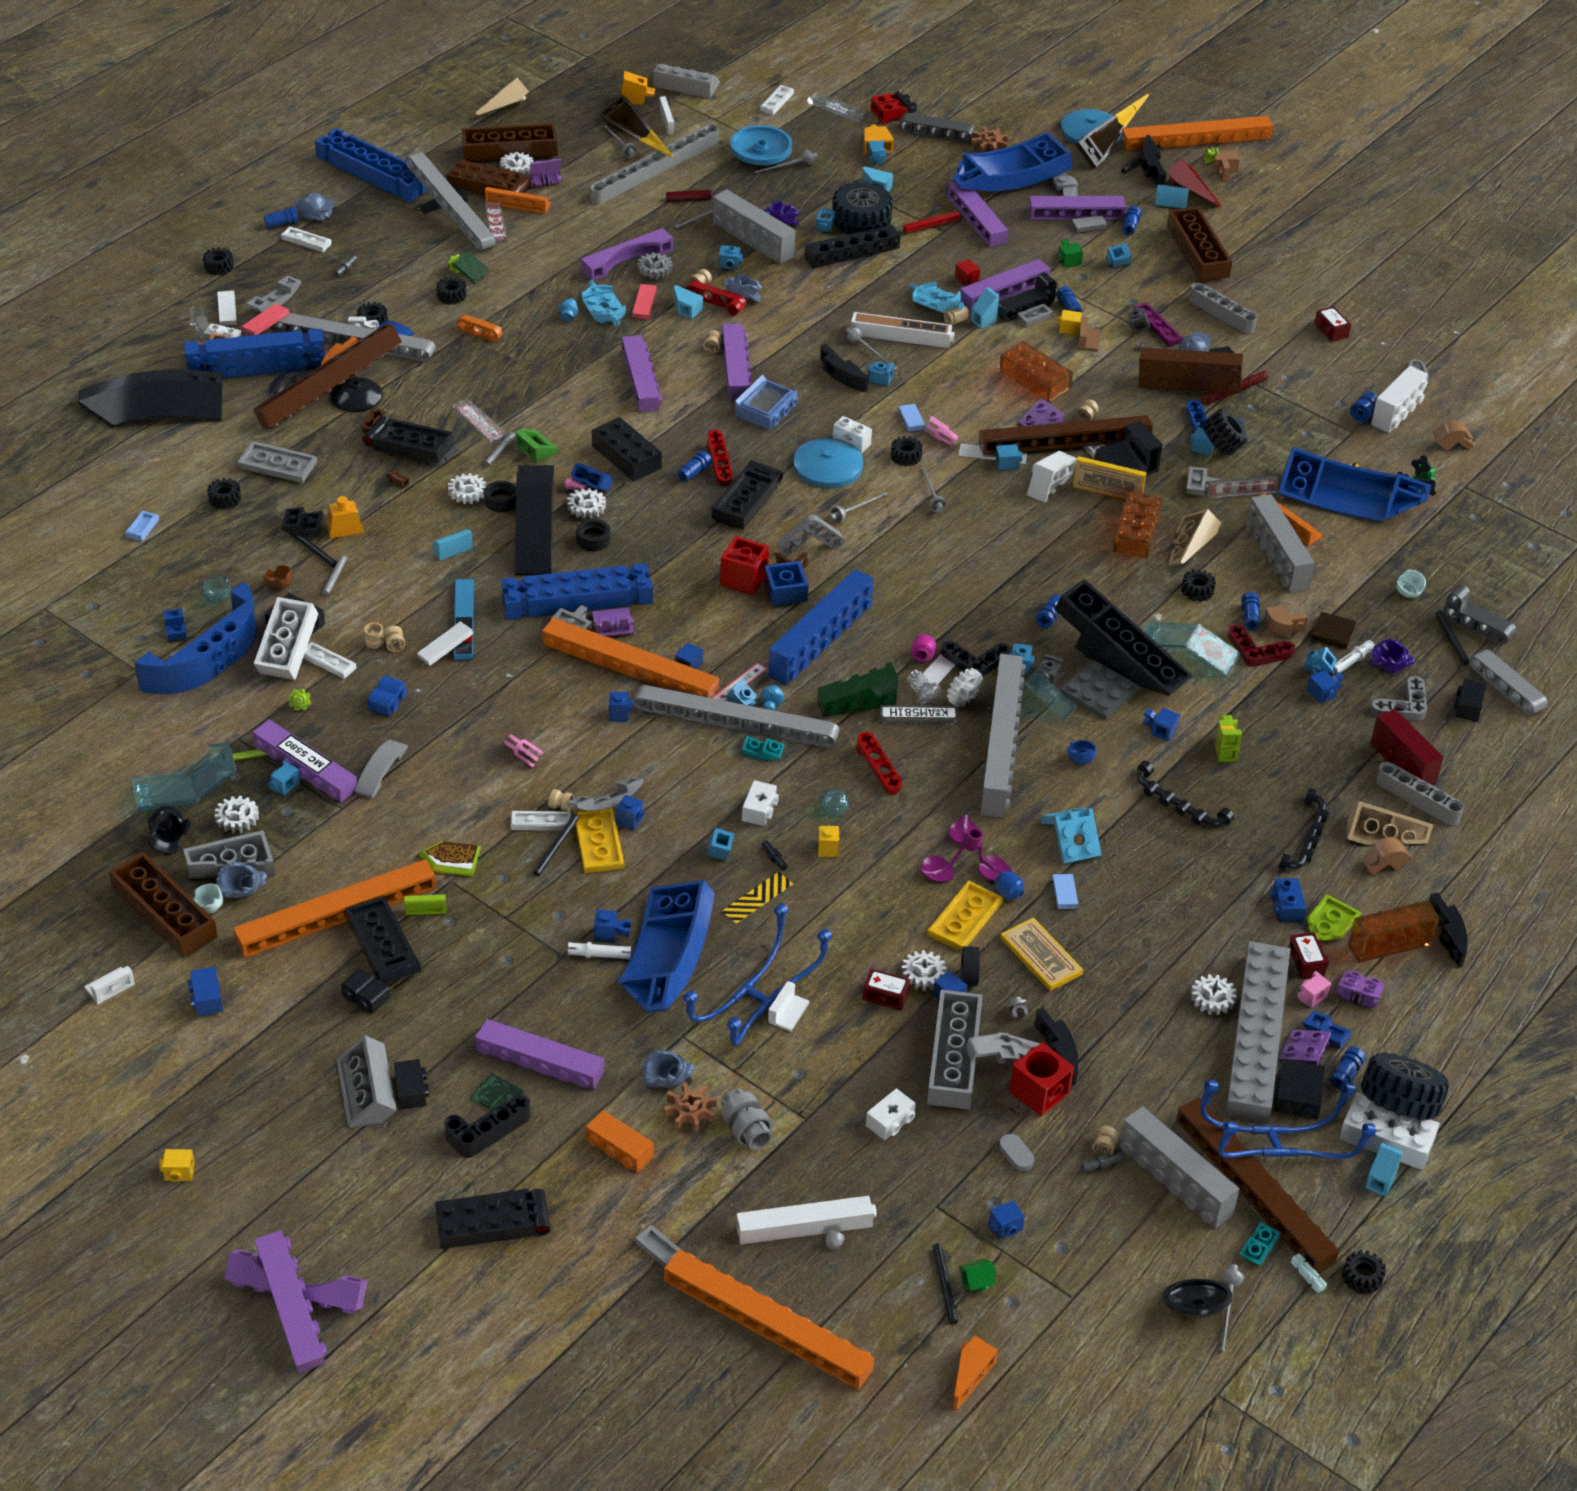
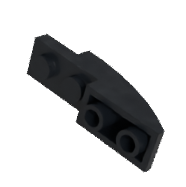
(1150, 162)
(843, 372)
(1453, 930)
(1058, 1038)

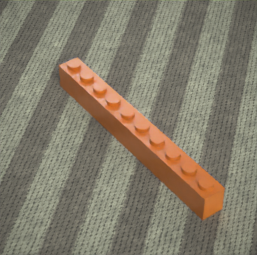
(1198, 133)
(628, 659)
(330, 908)
(769, 1319)

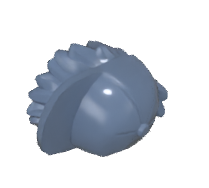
(314, 206)
(743, 286)
(1196, 342)
(239, 880)
(665, 1070)

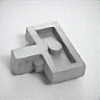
(1198, 481)
(576, 618)

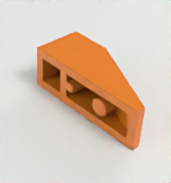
(975, 1362)

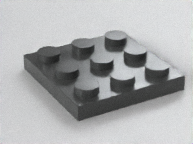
(1100, 690)

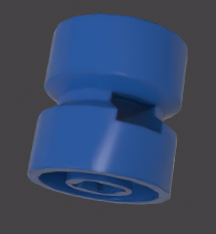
(1364, 407)

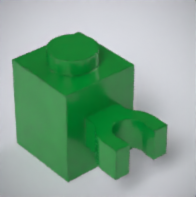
(1069, 254)

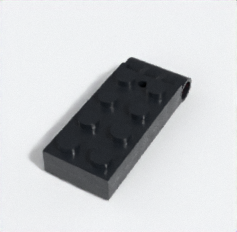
(409, 439)
(747, 494)
(382, 940)
(492, 1217)

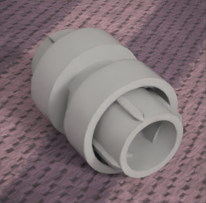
(746, 1119)

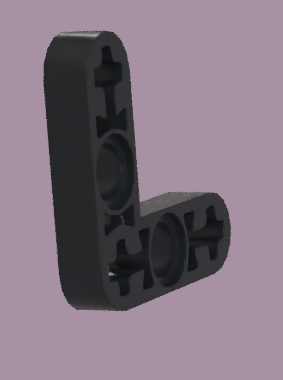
(953, 651)

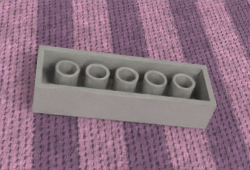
(753, 226)
(1280, 543)
(951, 1067)
(1179, 1167)

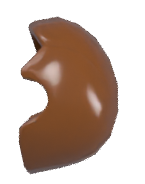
(279, 578)

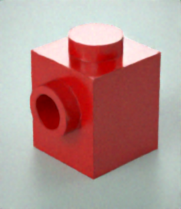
(967, 272)

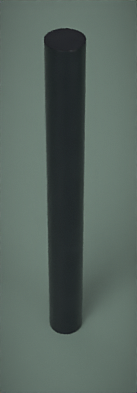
(1134, 163)
(315, 549)
(1452, 637)
(556, 844)
(945, 1284)

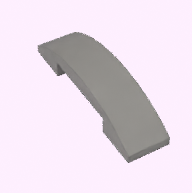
(286, 288)
(378, 766)
(625, 787)

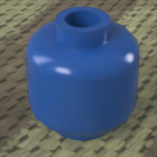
(1009, 885)

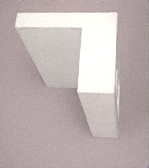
(110, 984)
(787, 1008)

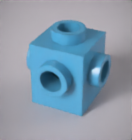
(730, 257)
(1025, 651)
(1319, 661)

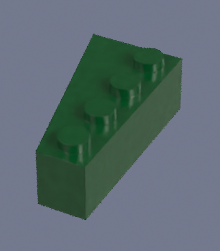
(859, 692)

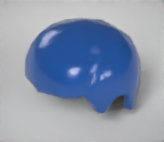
(1081, 752)

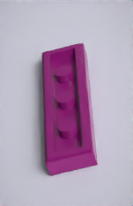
(1161, 327)

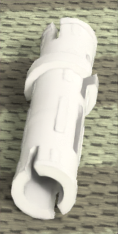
(1355, 655)
(599, 950)

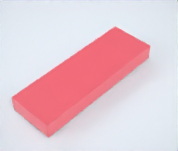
(644, 301)
(265, 319)

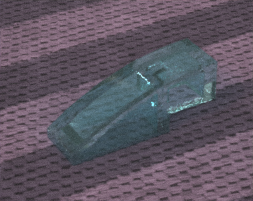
(1050, 695)

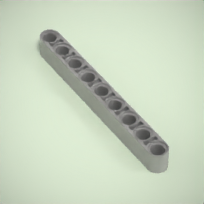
(450, 201)

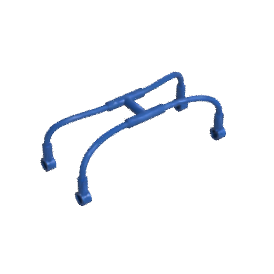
(734, 1023)
(1231, 1128)

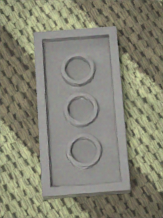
(277, 462)

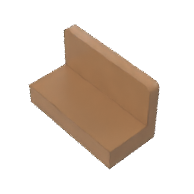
(1088, 336)

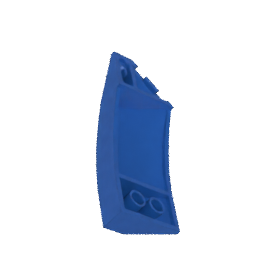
(1014, 166)
(1349, 488)
(668, 943)

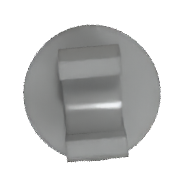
(1017, 1003)

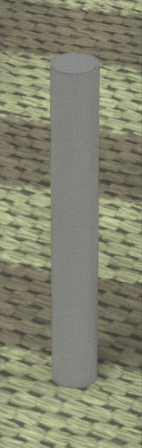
(499, 449)
(331, 581)

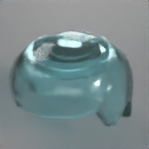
(216, 589)
(834, 802)

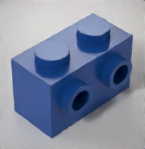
(1288, 900)
(206, 991)

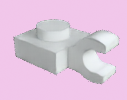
(361, 321)

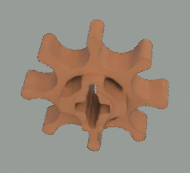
(989, 140)
(690, 1106)

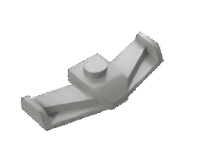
(1066, 184)
(1004, 1046)

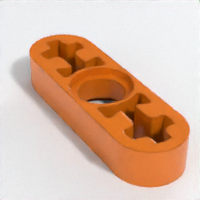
(489, 331)

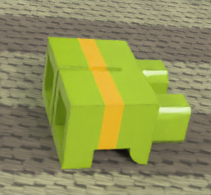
(1227, 739)

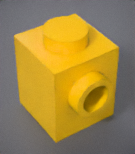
(1069, 322)
(828, 841)
(177, 1165)

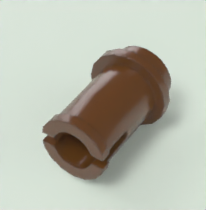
(394, 476)

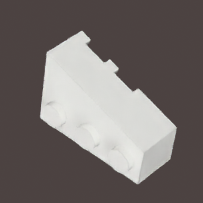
(1049, 473)

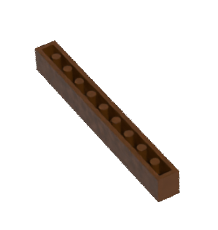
(327, 376)
(1059, 434)
(1260, 1189)

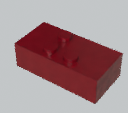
(1406, 747)

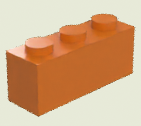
(619, 1141)

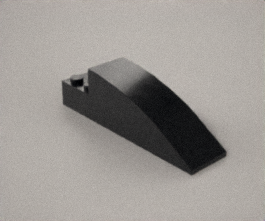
(534, 520)
(1118, 642)

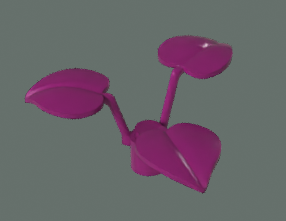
(970, 836)

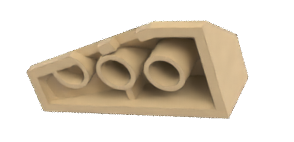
(509, 95)
(1193, 534)
(1371, 823)

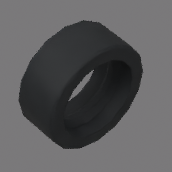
(500, 487)
(590, 526)
(970, 965)

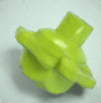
(1210, 155)
(453, 259)
(299, 699)

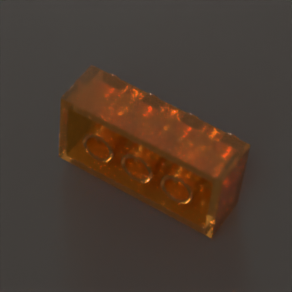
(1035, 371)
(1138, 524)
(1393, 931)

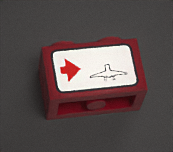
(1332, 324)
(1308, 955)
(886, 989)

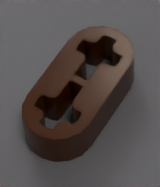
(371, 418)

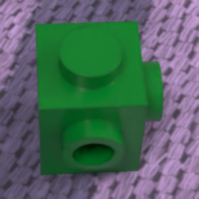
(978, 1274)

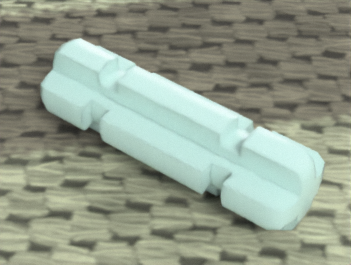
(1308, 1273)

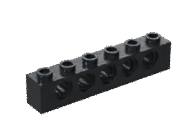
(852, 246)

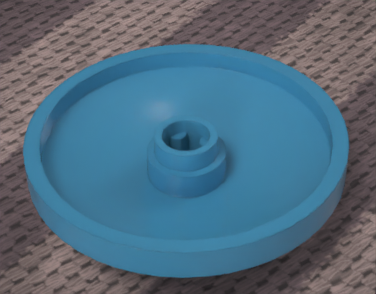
(1081, 122)
(761, 145)
(828, 463)

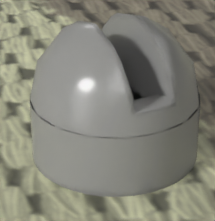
(834, 1239)

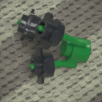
(1425, 471)

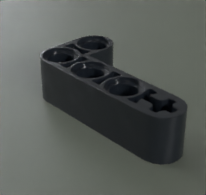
(1043, 292)
(487, 1130)

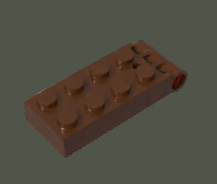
(477, 177)

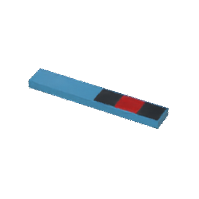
(465, 613)

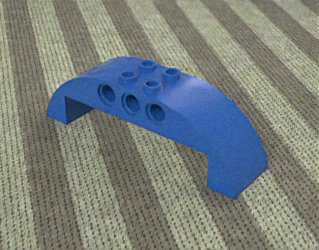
(206, 654)

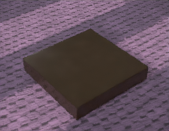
(1333, 630)

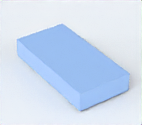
(911, 417)
(142, 526)
(1065, 891)

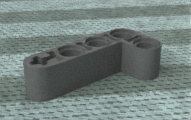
(1476, 619)

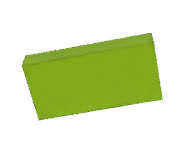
(425, 904)

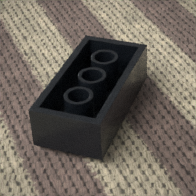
(626, 449)

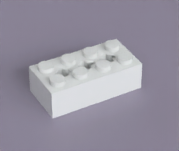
(1399, 399)
(286, 638)
(1406, 1134)

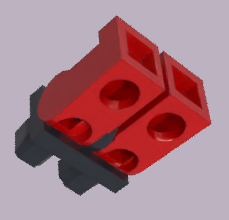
(891, 106)

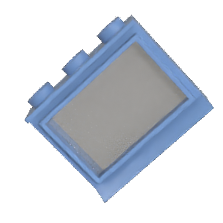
(765, 403)

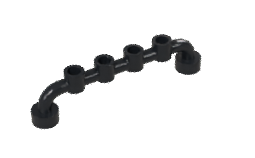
(1145, 769)
(1312, 840)

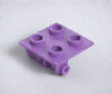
(545, 170)
(1042, 414)
(613, 622)
(1354, 982)
(1305, 1046)

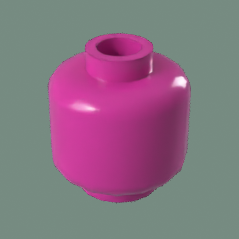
(923, 648)

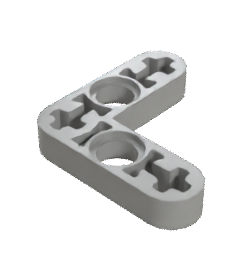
(790, 544)
(1409, 709)

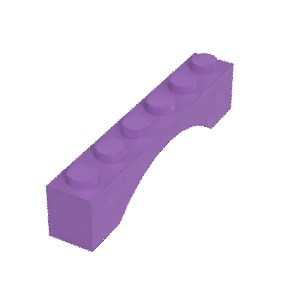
(599, 263)
(346, 1292)

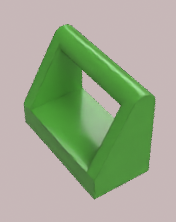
(536, 452)

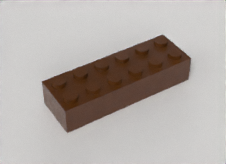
(497, 141)
(1199, 244)
(1190, 370)
(163, 904)

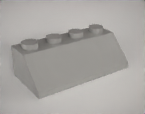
(685, 81)
(366, 1083)

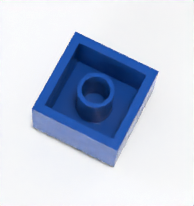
(786, 583)

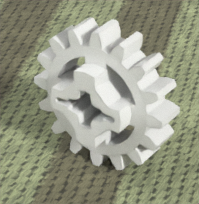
(517, 162)
(466, 488)
(586, 503)
(965, 687)
(236, 814)
(923, 969)
(1203, 992)

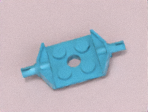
(602, 296)
(935, 298)

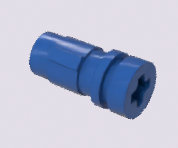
(281, 217)
(1131, 220)
(1067, 299)
(698, 463)
(1250, 607)
(1047, 614)
(1346, 1069)

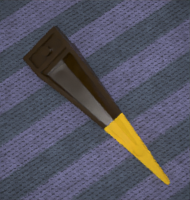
(626, 118)
(1099, 141)

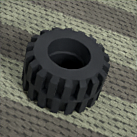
(1225, 432)

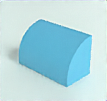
(1171, 196)
(453, 544)

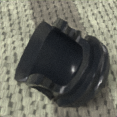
(166, 829)

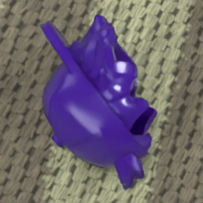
(783, 213)
(1391, 656)

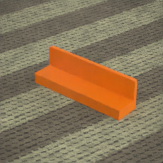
(517, 200)
(1304, 531)

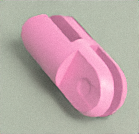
(941, 431)
(522, 749)

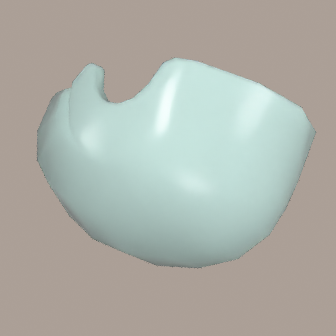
(1411, 583)
(209, 897)

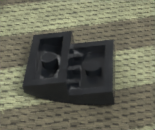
(302, 523)

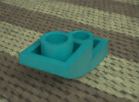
(762, 750)
(1260, 1244)

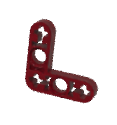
(1257, 656)

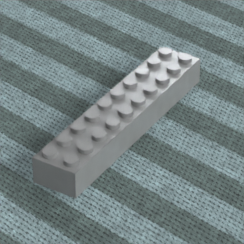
(1002, 736)
(1258, 1033)

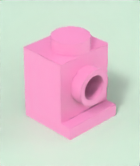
(1314, 990)

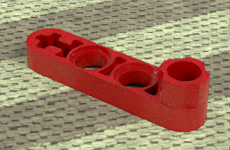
(733, 304)
(716, 442)
(866, 740)

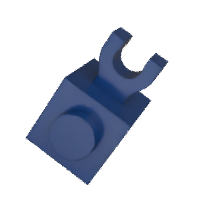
(1323, 686)
(1163, 724)
(607, 926)

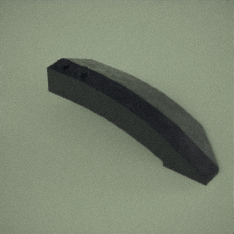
(156, 396)

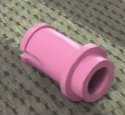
(571, 484)

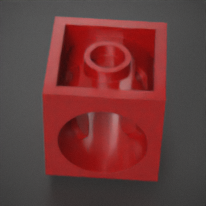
(744, 565)
(1041, 1079)

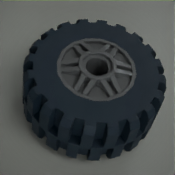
(861, 207)
(1404, 1086)

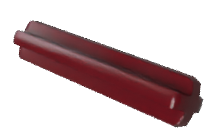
(688, 195)

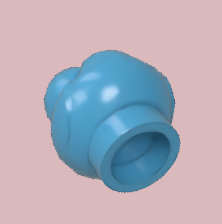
(568, 309)
(772, 697)

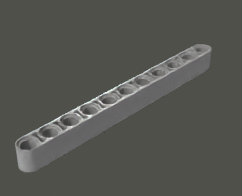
(653, 164)
(336, 332)
(736, 716)

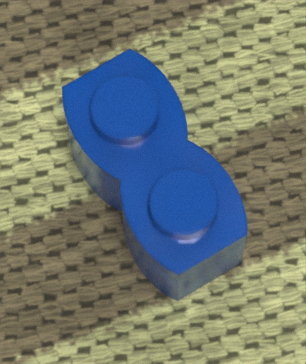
(591, 477)
(387, 695)

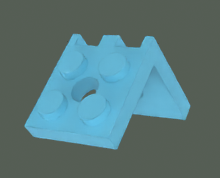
(1069, 824)

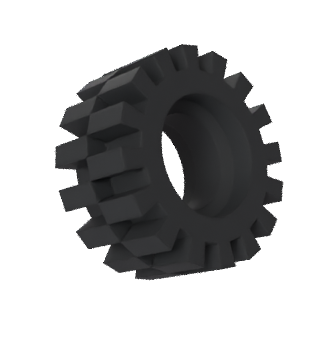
(218, 261)
(451, 290)
(373, 312)
(906, 451)
(218, 498)
(1195, 578)
(1363, 1261)

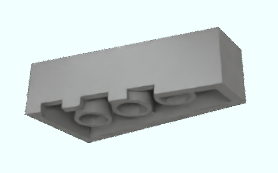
(249, 849)

